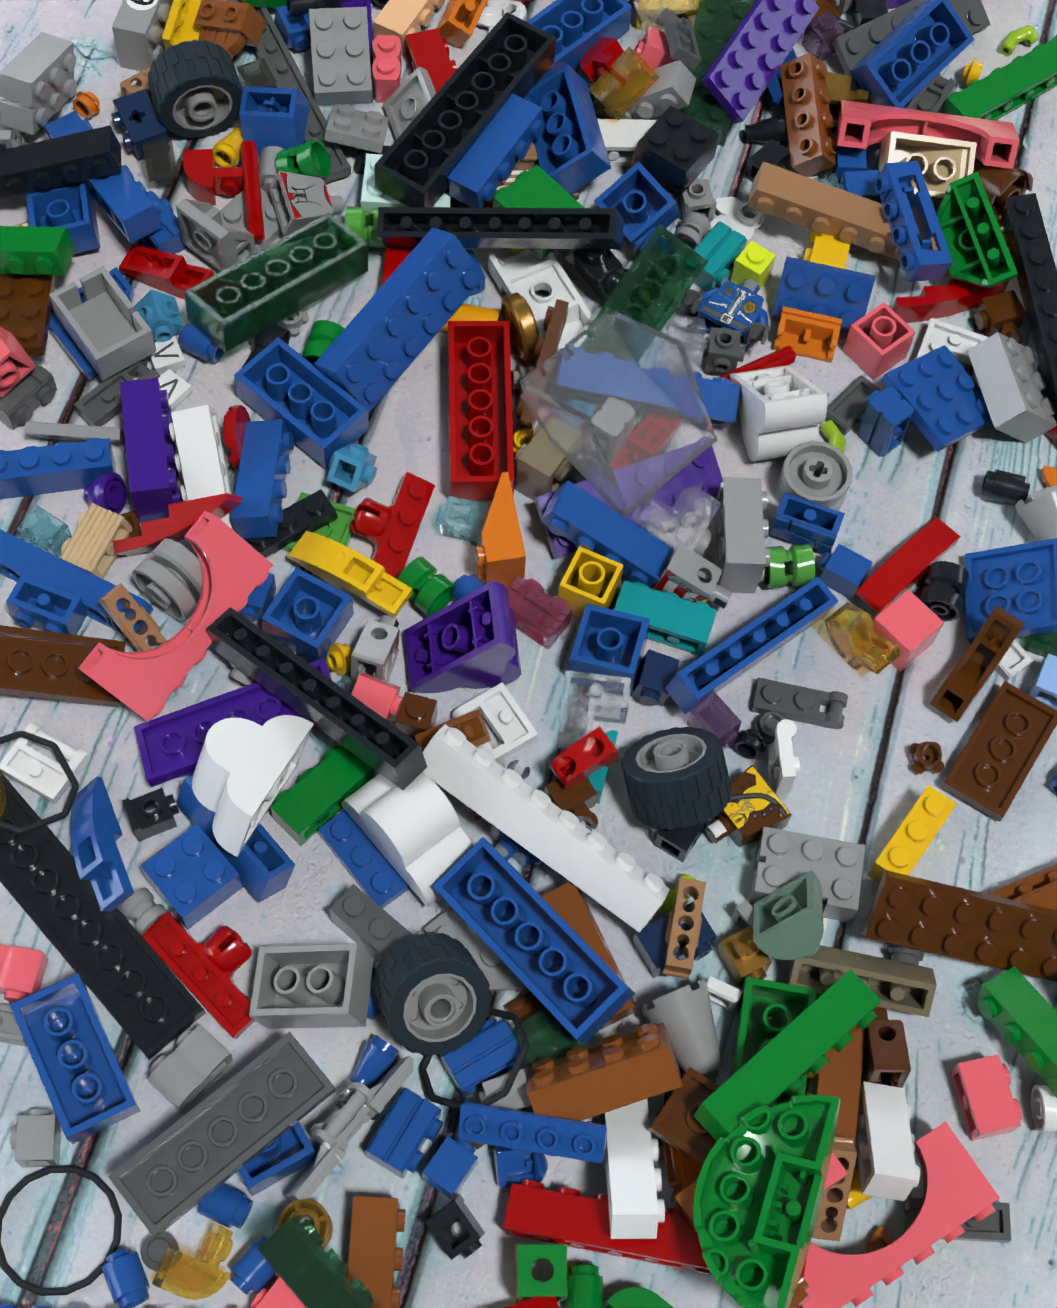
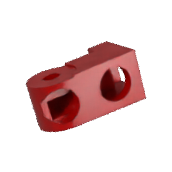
(584, 758)

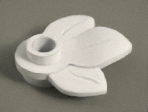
(497, 9)
(735, 214)

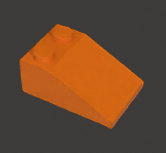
(502, 546)

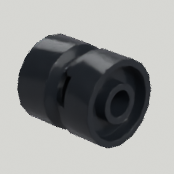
(945, 589)

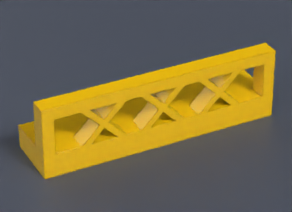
(180, 23)

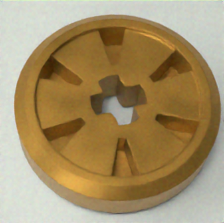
(522, 323)

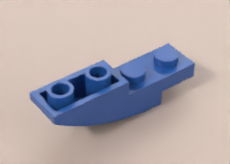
(94, 845)

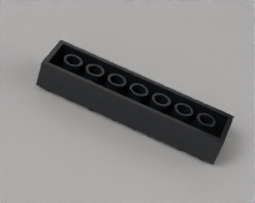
(437, 139)

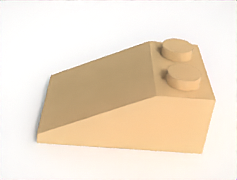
(939, 158)

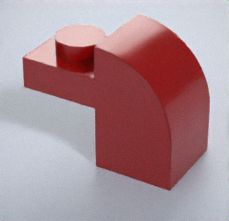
(600, 58)
(207, 181)

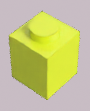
(753, 263)

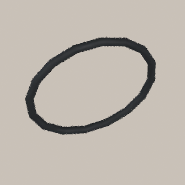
(115, 1243)

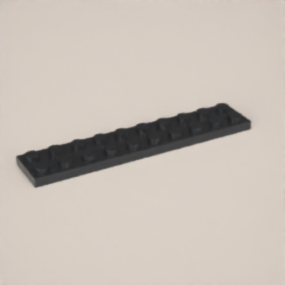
(95, 943)

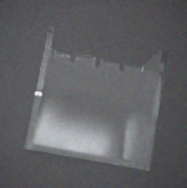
(621, 408)

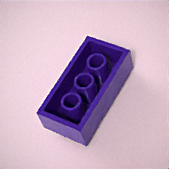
(149, 448)

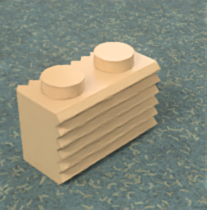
(92, 542)

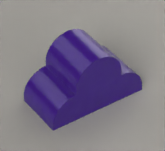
(465, 644)

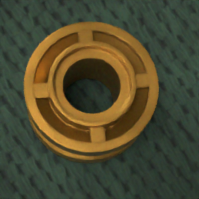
(309, 1209)

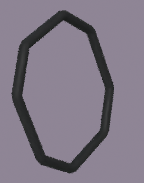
(75, 785)
(509, 1083)

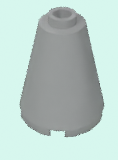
(1040, 513)
(689, 1027)

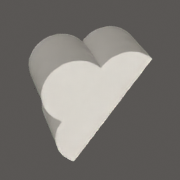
(778, 411)
(244, 772)
(411, 829)

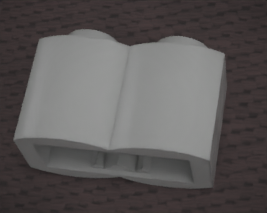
(189, 1068)

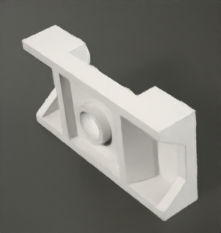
(528, 274)

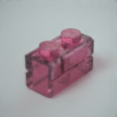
(537, 612)

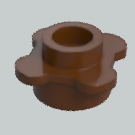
(929, 749)

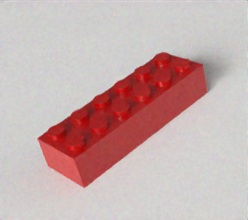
(479, 408)

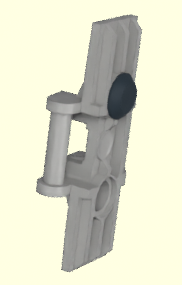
(356, 1107)

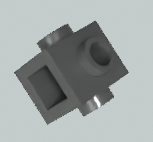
(722, 350)

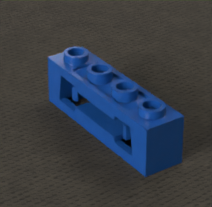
(913, 221)

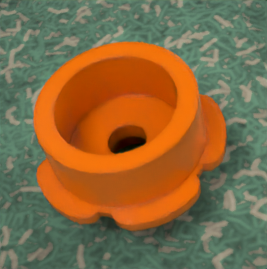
(86, 104)

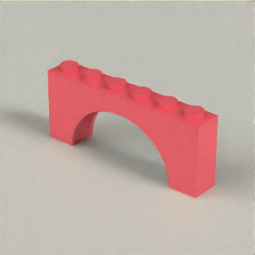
(867, 123)
(149, 677)
(951, 1196)

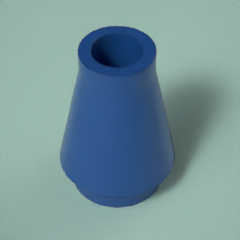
(374, 1061)

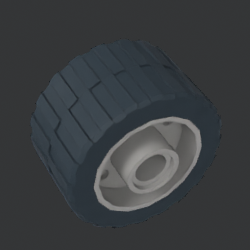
(195, 89)
(676, 778)
(431, 994)

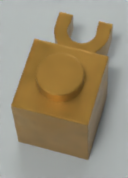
(840, 90)
(743, 957)

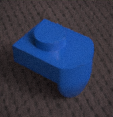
(518, 1165)

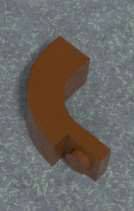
(977, 664)

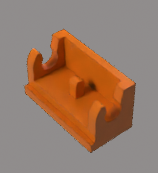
(808, 333)

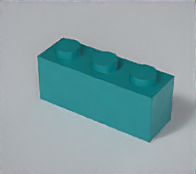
(672, 619)

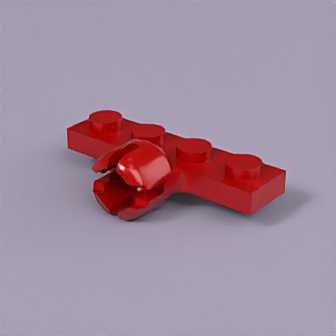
(394, 526)
(206, 969)

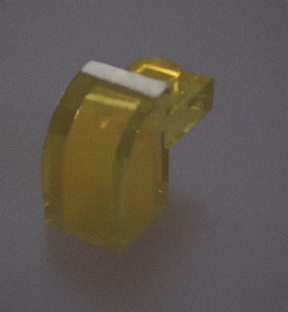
(856, 641)
(200, 1275)

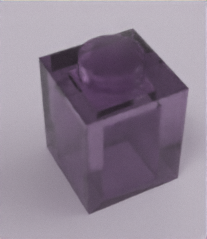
(819, 34)
(716, 718)

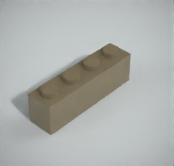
(897, 984)

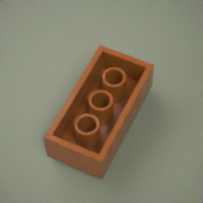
(605, 1075)

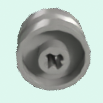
(816, 474)
(171, 579)

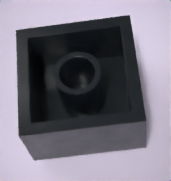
(676, 149)

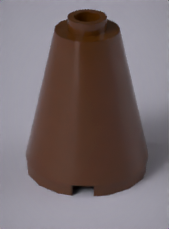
(1002, 183)

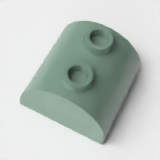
(790, 919)

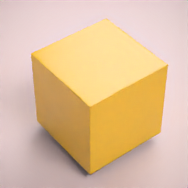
(590, 581)

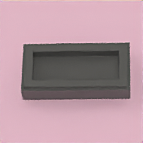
(850, 404)

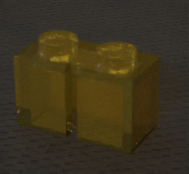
(625, 84)

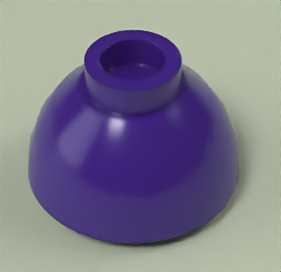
(107, 492)

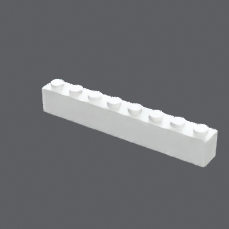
(543, 828)

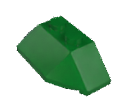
(974, 235)

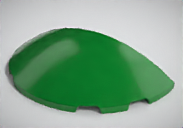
(763, 1198)

